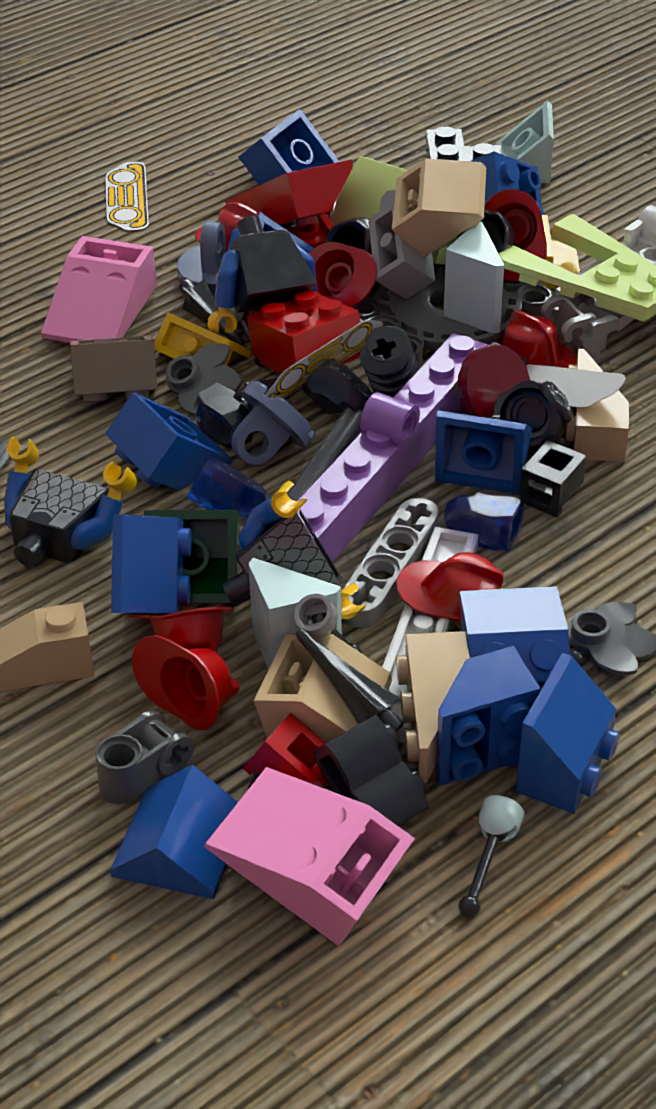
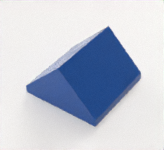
(480, 451)
(170, 834)

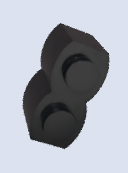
(370, 770)

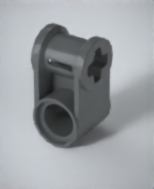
(139, 756)

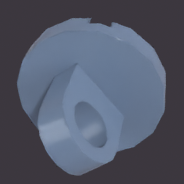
(205, 259)
(275, 422)

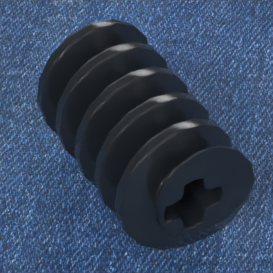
(388, 360)

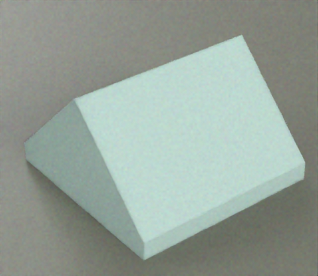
(532, 141)
(474, 281)
(273, 601)

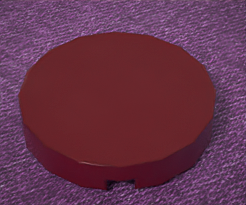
(488, 375)

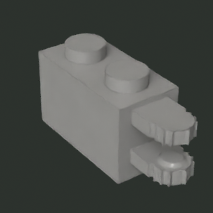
(397, 262)

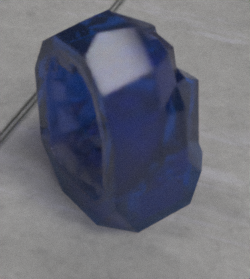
(226, 488)
(489, 516)

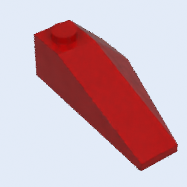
(298, 194)

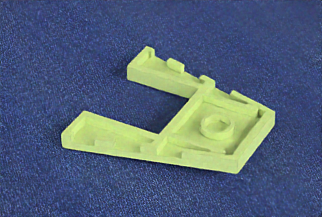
(620, 283)

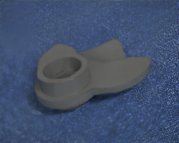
(203, 371)
(612, 637)

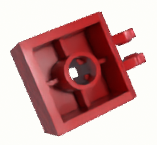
(294, 329)

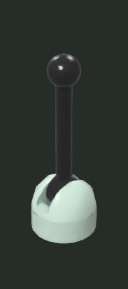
(499, 822)

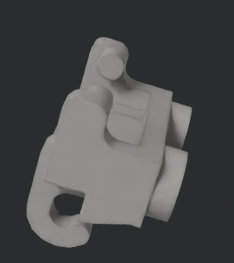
(582, 329)

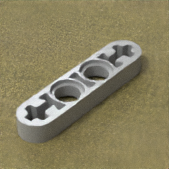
(383, 558)

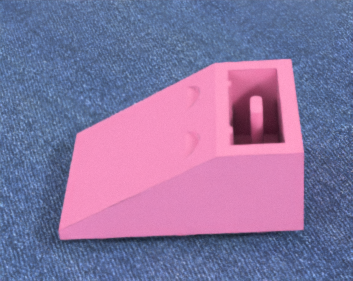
(100, 290)
(310, 849)

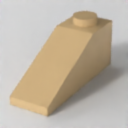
(45, 647)

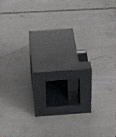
(551, 478)

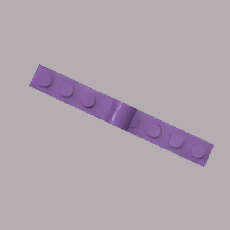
(392, 443)

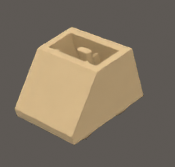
(438, 202)
(301, 688)

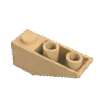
(601, 428)
(429, 672)

